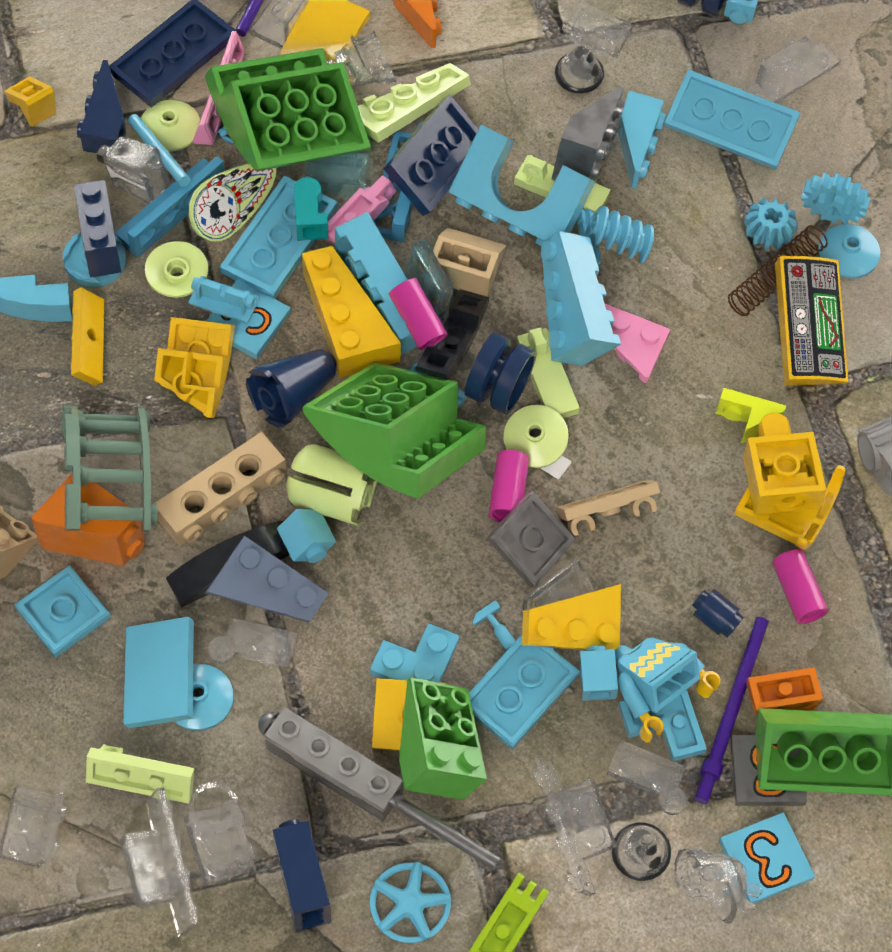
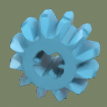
(770, 223)

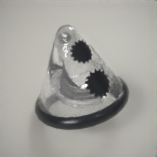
(579, 71)
(641, 851)

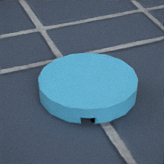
(77, 268)

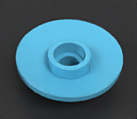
(853, 261)
(215, 702)

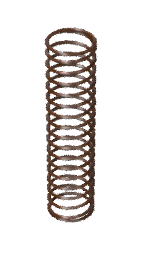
(765, 265)

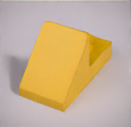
(34, 99)

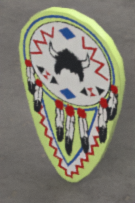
(228, 201)

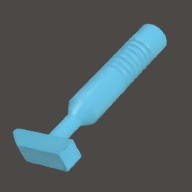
(500, 631)

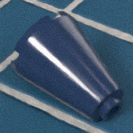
(289, 384)

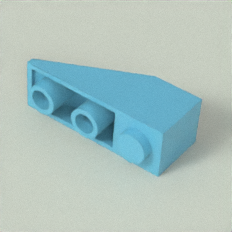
(636, 132)

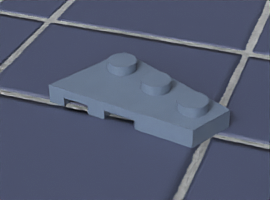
(264, 581)

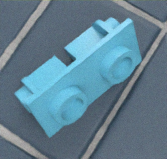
(223, 299)

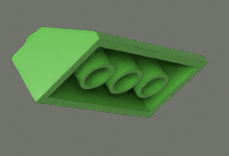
(836, 755)

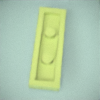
(537, 175)
(549, 376)
(138, 775)

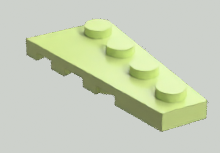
(410, 101)

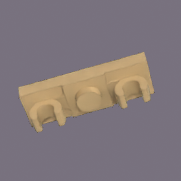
(609, 504)

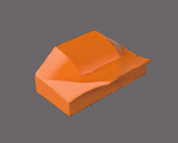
(785, 690)

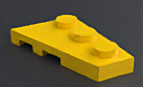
(576, 621)

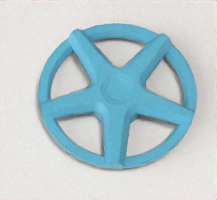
(410, 902)

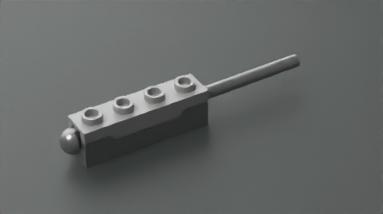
(353, 776)

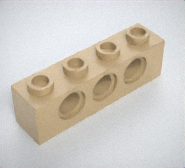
(255, 455)

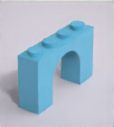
(478, 186)

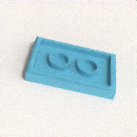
(159, 672)
(520, 690)

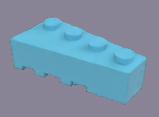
(375, 270)
(574, 301)

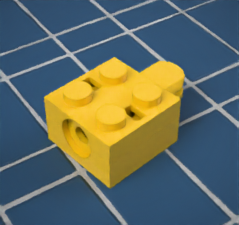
(783, 468)

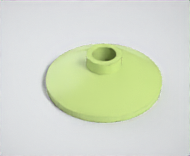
(175, 133)
(171, 259)
(543, 449)

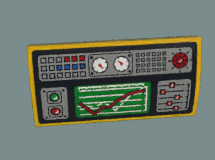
(811, 321)

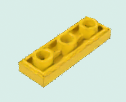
(87, 336)

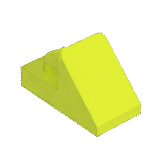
(746, 408)

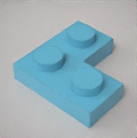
(426, 663)
(679, 727)

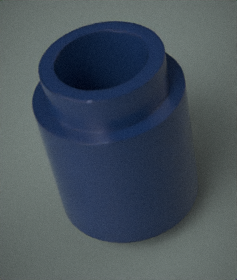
(717, 612)

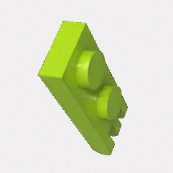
(510, 918)

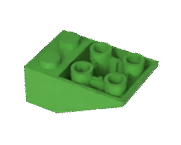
(440, 741)

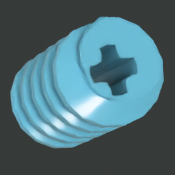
(621, 232)

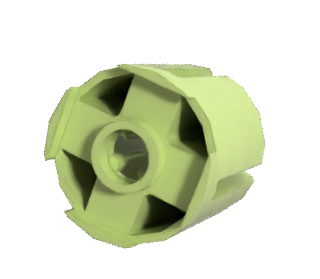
(324, 497)

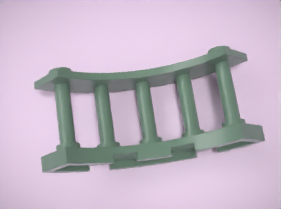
(76, 425)

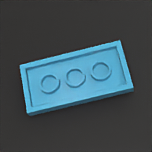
(732, 119)
(269, 246)

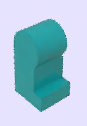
(307, 203)

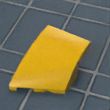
(326, 26)
(196, 362)

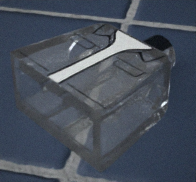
(135, 168)

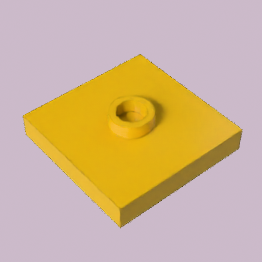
(389, 714)

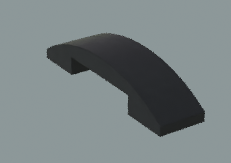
(461, 326)
(196, 575)

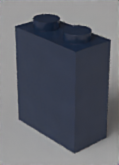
(301, 875)

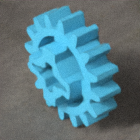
(835, 198)

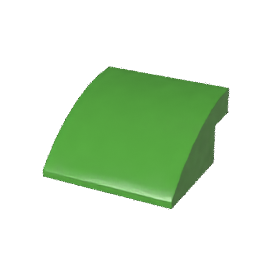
(288, 109)
(397, 427)

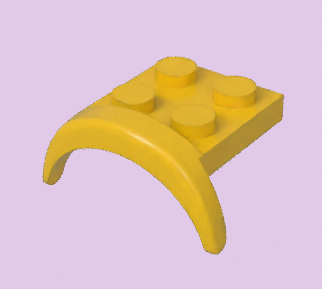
(796, 526)

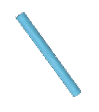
(168, 161)

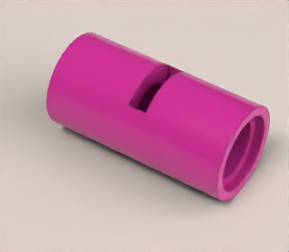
(417, 313)
(508, 483)
(800, 586)

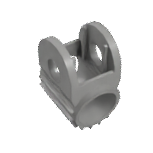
(876, 452)

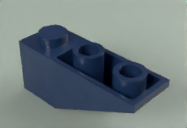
(103, 115)

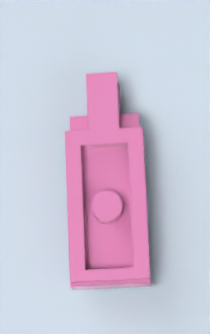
(365, 200)

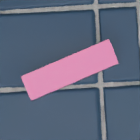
(210, 119)

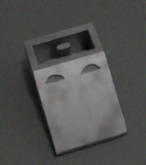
(588, 134)

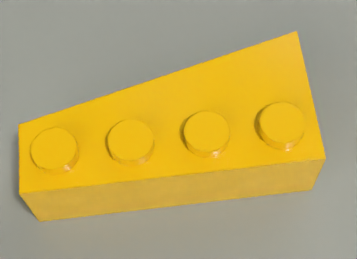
(347, 316)

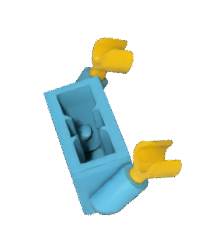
(656, 675)

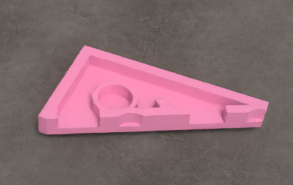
(639, 341)

